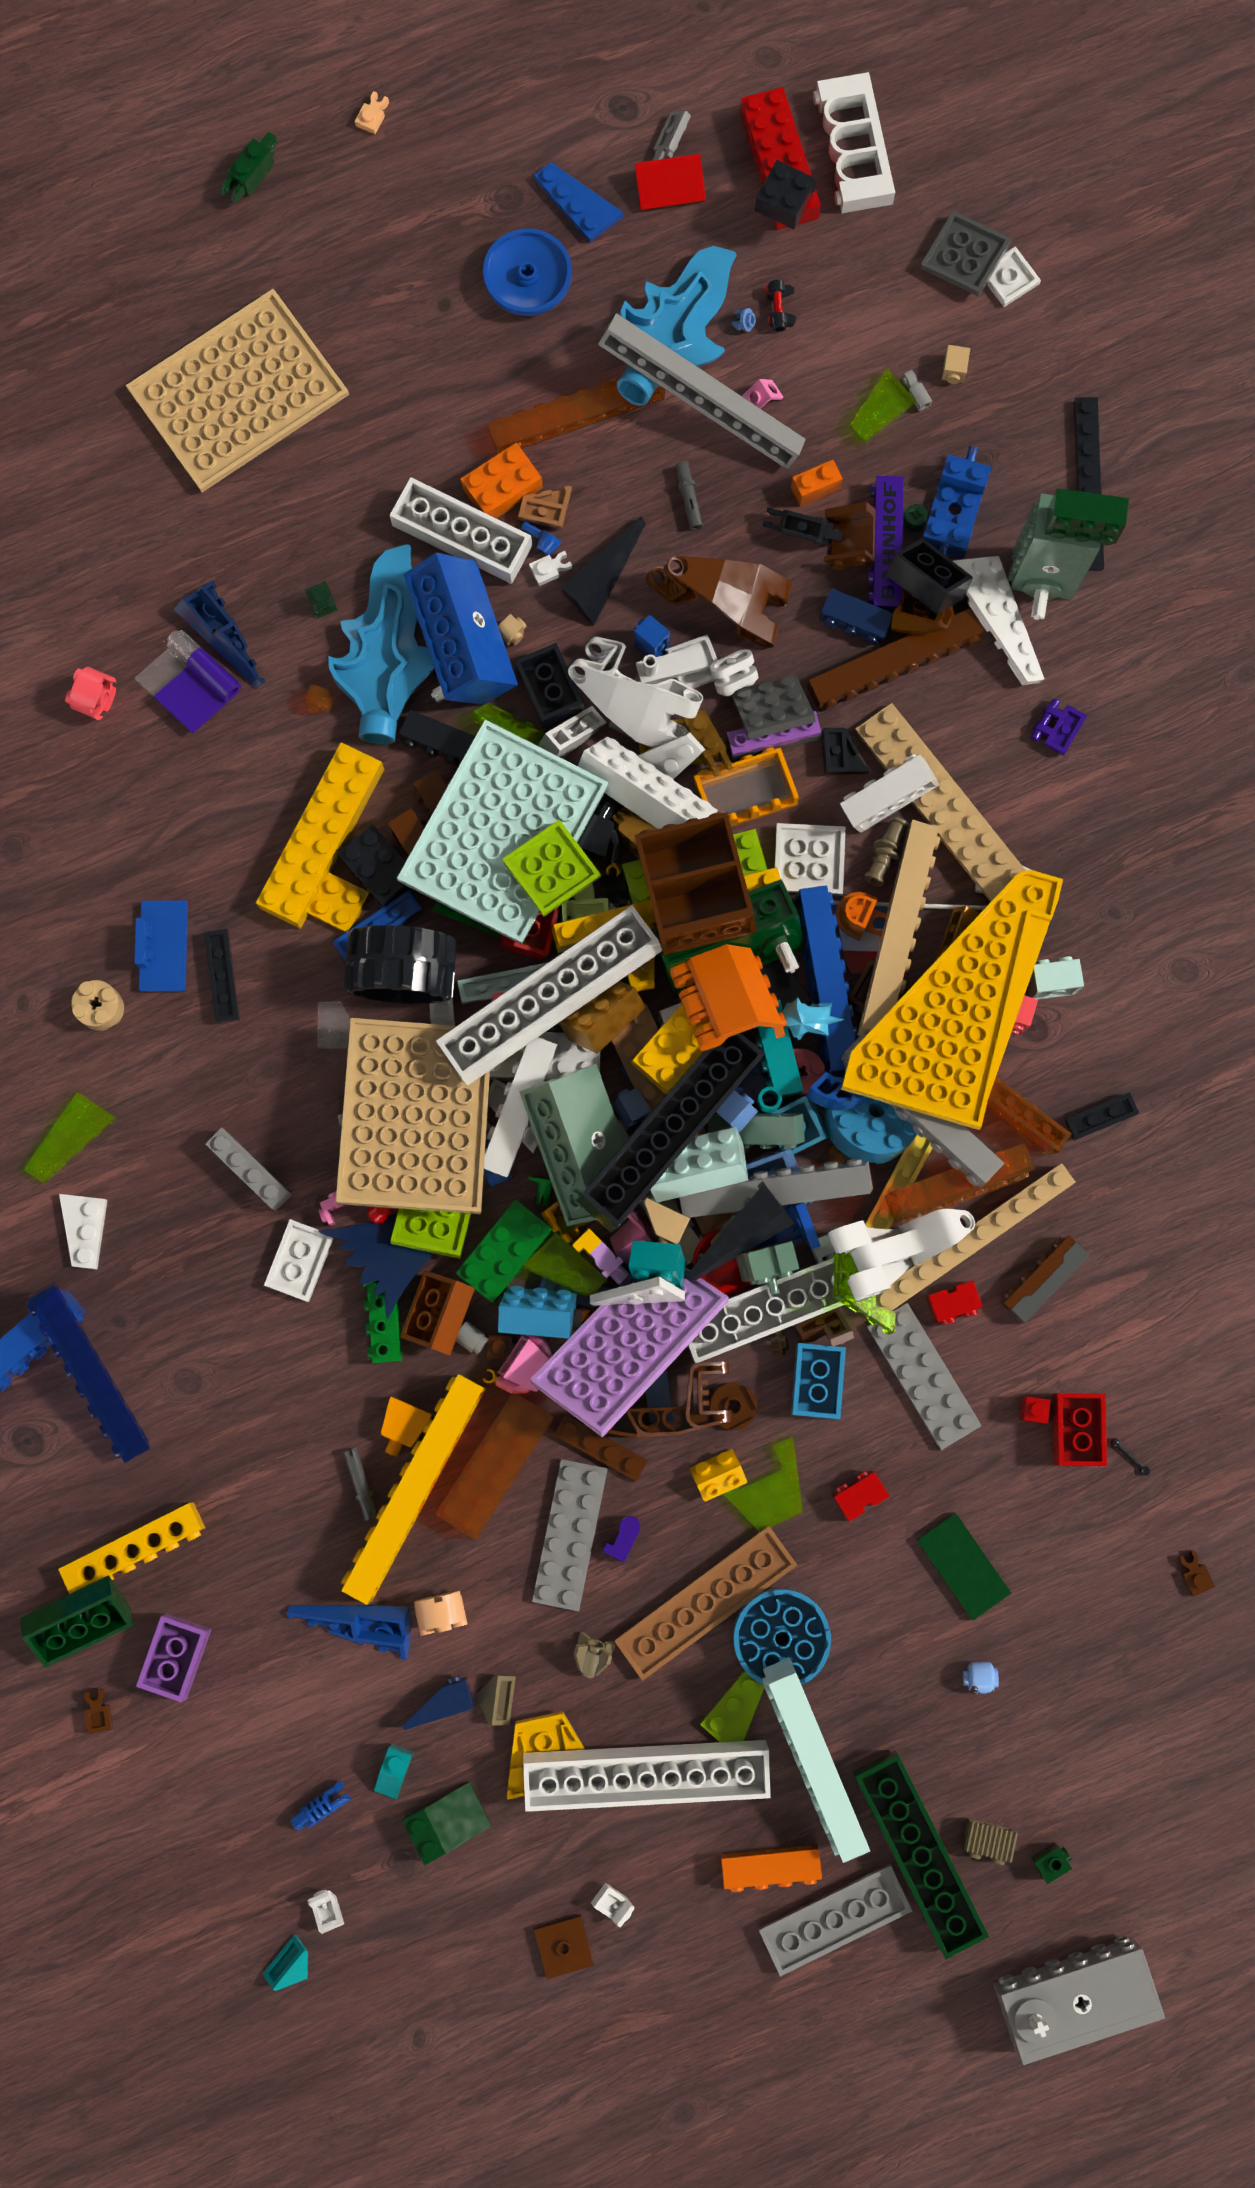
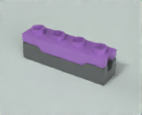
(740, 745)

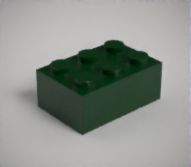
(1086, 516)

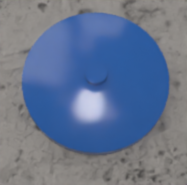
(527, 272)

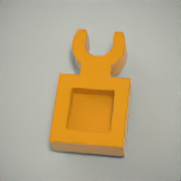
(549, 1217)

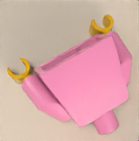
(521, 1365)

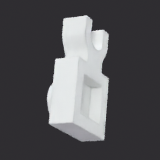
(547, 569)

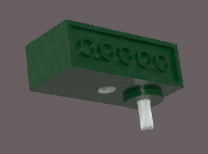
(775, 938)

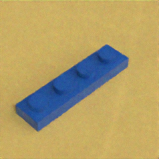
(393, 914)

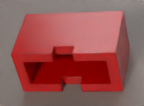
(962, 1301)
(862, 1492)

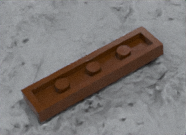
(600, 1447)

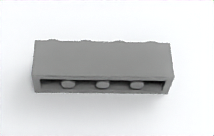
(248, 1169)

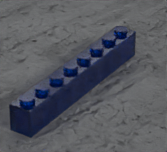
(88, 1371)

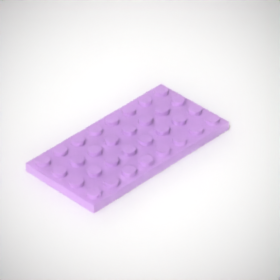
(623, 1353)

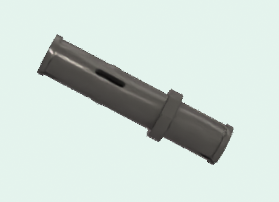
(686, 486)
(360, 1484)

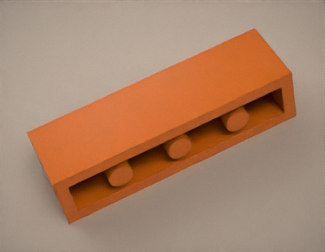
(771, 1867)

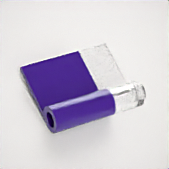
(188, 682)

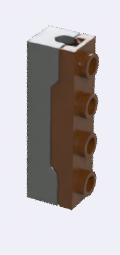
(1045, 1279)

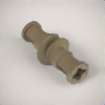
(885, 851)

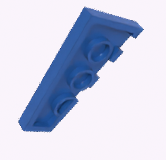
(581, 205)

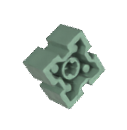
(767, 1264)

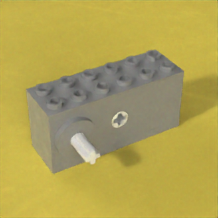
(1078, 2000)

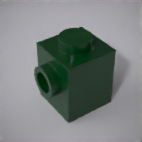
(1052, 1862)

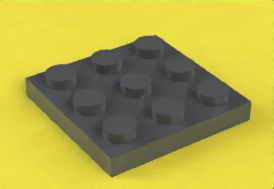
(966, 253)
(773, 707)

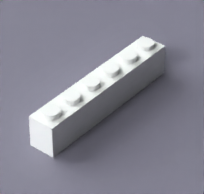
(512, 1115)

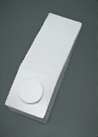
(572, 733)

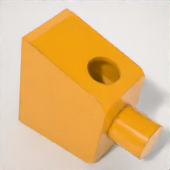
(403, 1425)

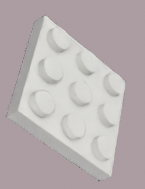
(810, 856)

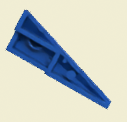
(379, 1625)

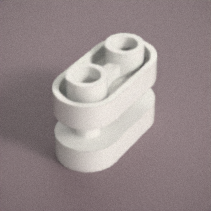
(734, 672)

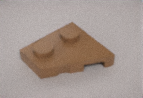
(546, 508)

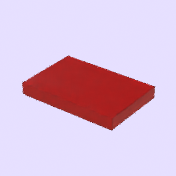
(670, 182)

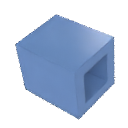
(631, 1107)
(737, 1110)

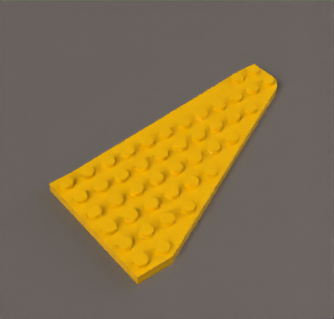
(953, 1025)

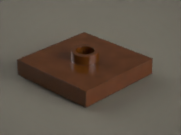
(564, 1947)

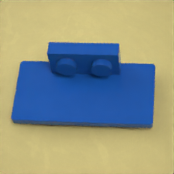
(162, 946)

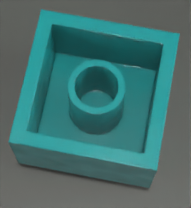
(657, 1260)

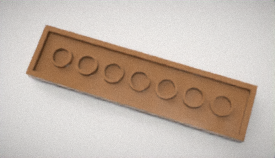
(705, 1603)

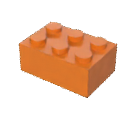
(502, 482)

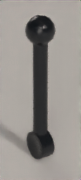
(1144, 1470)

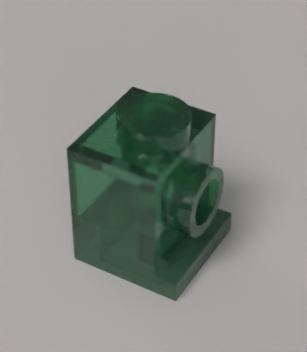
(321, 599)

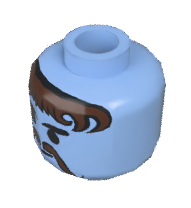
(981, 1678)

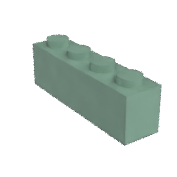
(766, 1129)

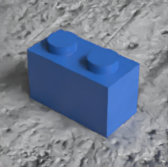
(651, 637)

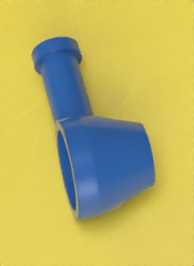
(546, 542)

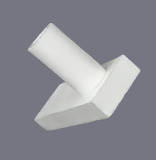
(671, 665)

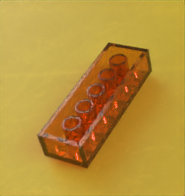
(952, 1186)
(494, 1465)

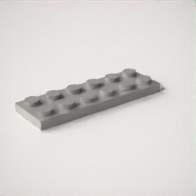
(925, 1379)
(570, 1535)
(835, 1919)

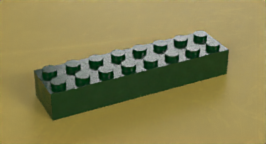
(920, 1854)

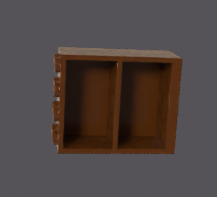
(695, 883)

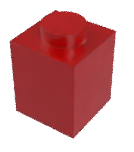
(1035, 1410)

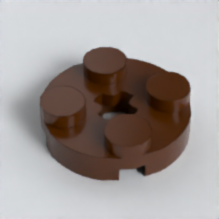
(740, 1394)

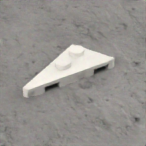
(648, 1291)

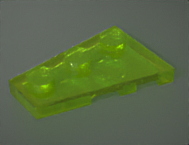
(881, 408)
(505, 720)
(566, 1267)

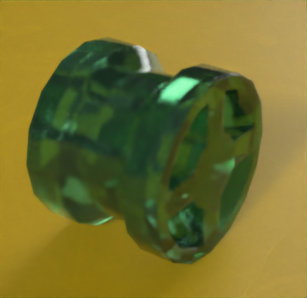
(914, 523)

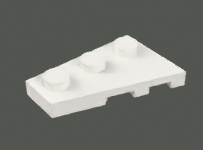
(673, 755)

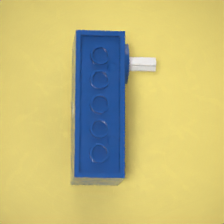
(460, 630)

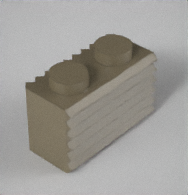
(989, 1840)

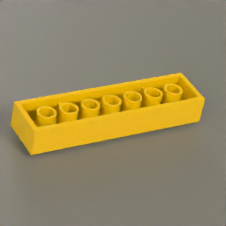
(320, 835)

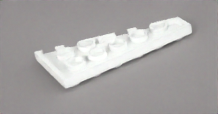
(998, 612)

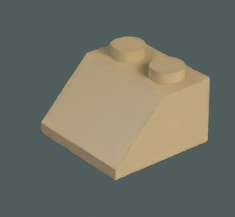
(666, 1224)

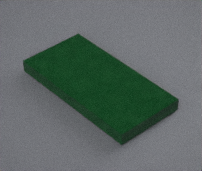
(964, 1566)

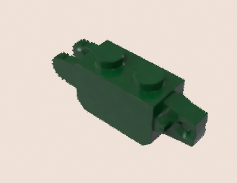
(250, 167)

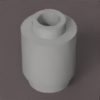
(471, 1338)

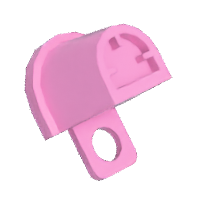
(635, 1229)

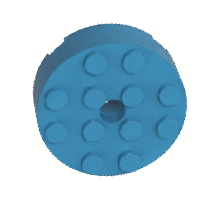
(869, 1137)
(776, 1612)

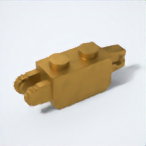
(707, 736)
(629, 826)

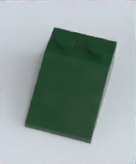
(446, 1823)

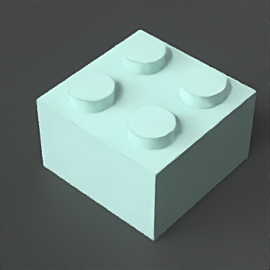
(1055, 978)

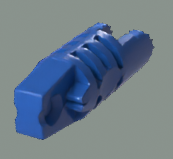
(320, 1807)

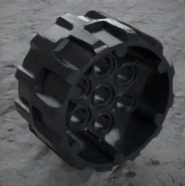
(400, 964)

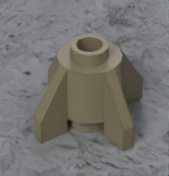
(592, 1655)

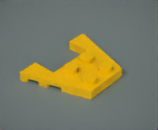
(538, 1734)

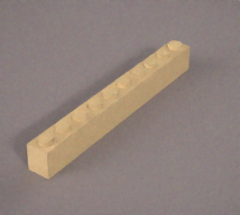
(900, 923)
(984, 1232)

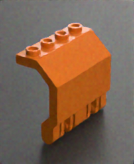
(727, 994)

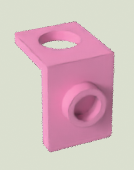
(760, 394)

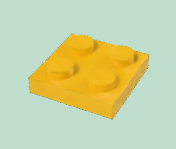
(338, 903)

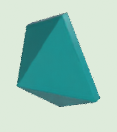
(288, 1966)

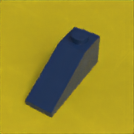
(447, 1701)

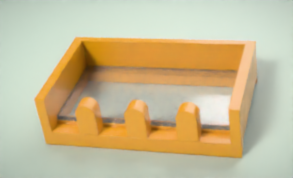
(750, 789)

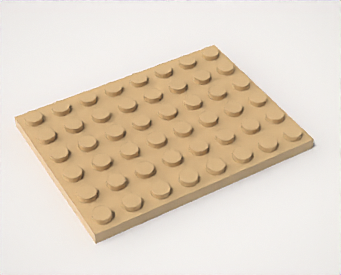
(237, 390)
(409, 1122)

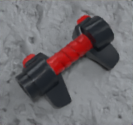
(778, 319)

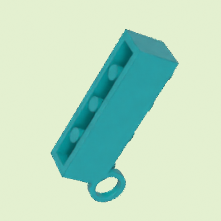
(779, 1064)

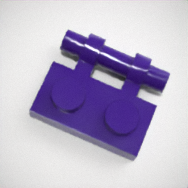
(1065, 729)

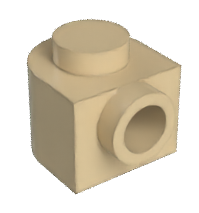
(512, 630)

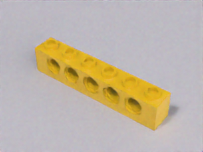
(187, 1515)

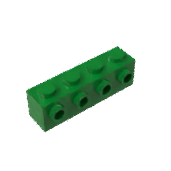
(384, 1332)

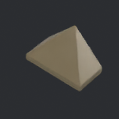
(497, 1699)

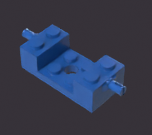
(959, 486)

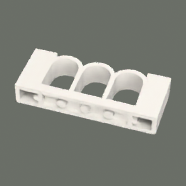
(844, 94)

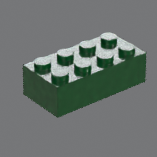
(76, 1621)

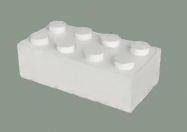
(889, 793)

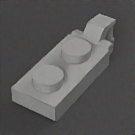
(671, 134)

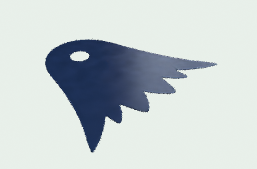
(384, 1262)

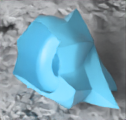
(806, 1018)

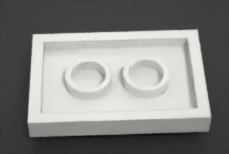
(299, 1261)

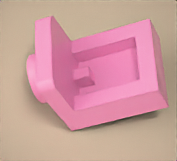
(328, 1206)

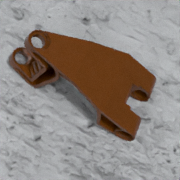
(732, 587)
(689, 1420)

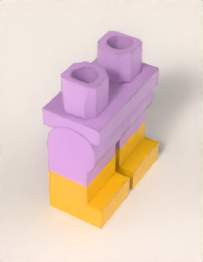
(602, 1256)

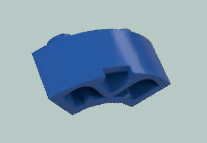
(828, 1094)

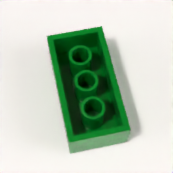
(504, 1251)

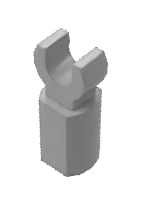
(917, 391)

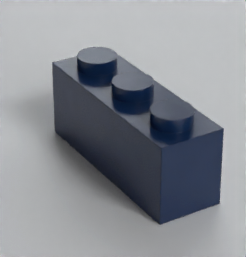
(856, 617)

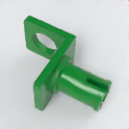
(543, 1189)

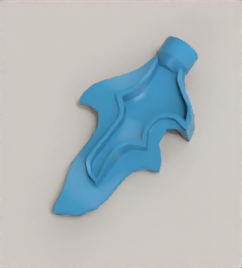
(679, 317)
(383, 654)

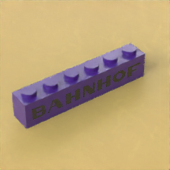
(888, 540)

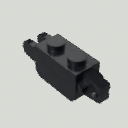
(803, 526)

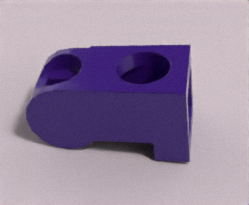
(628, 1532)

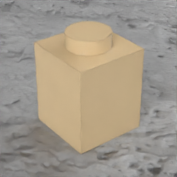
(955, 364)

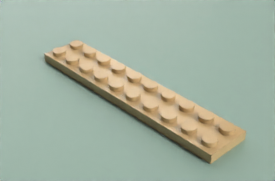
(946, 806)

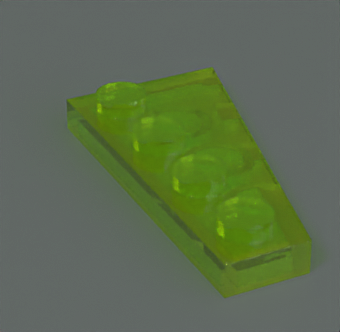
(72, 1131)

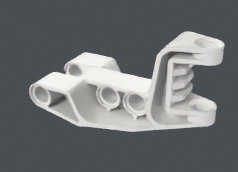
(634, 706)
(888, 1253)

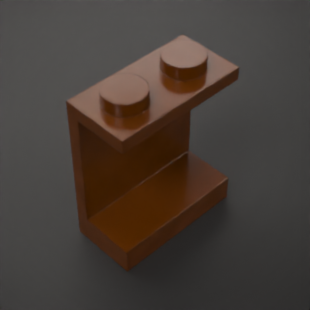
(858, 537)

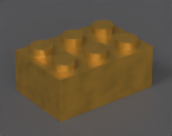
(603, 1017)

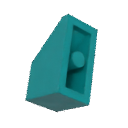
(393, 1771)

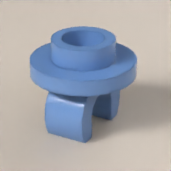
(746, 321)

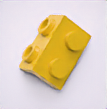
(718, 1475)

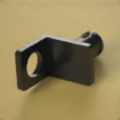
(615, 891)

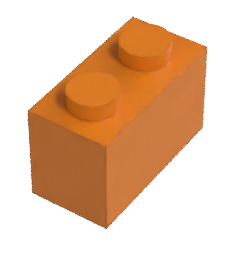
(816, 483)

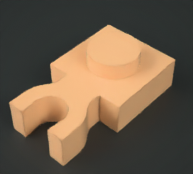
(372, 115)

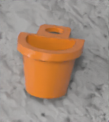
(857, 914)

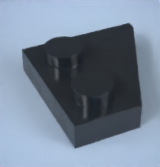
(840, 754)

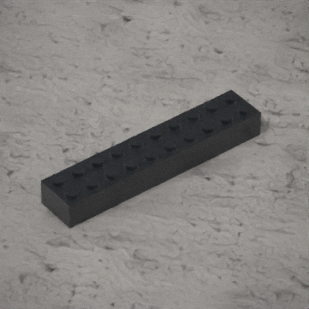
(668, 1130)

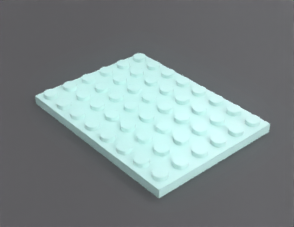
(490, 808)

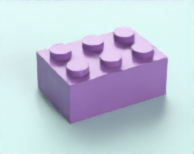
(173, 1657)

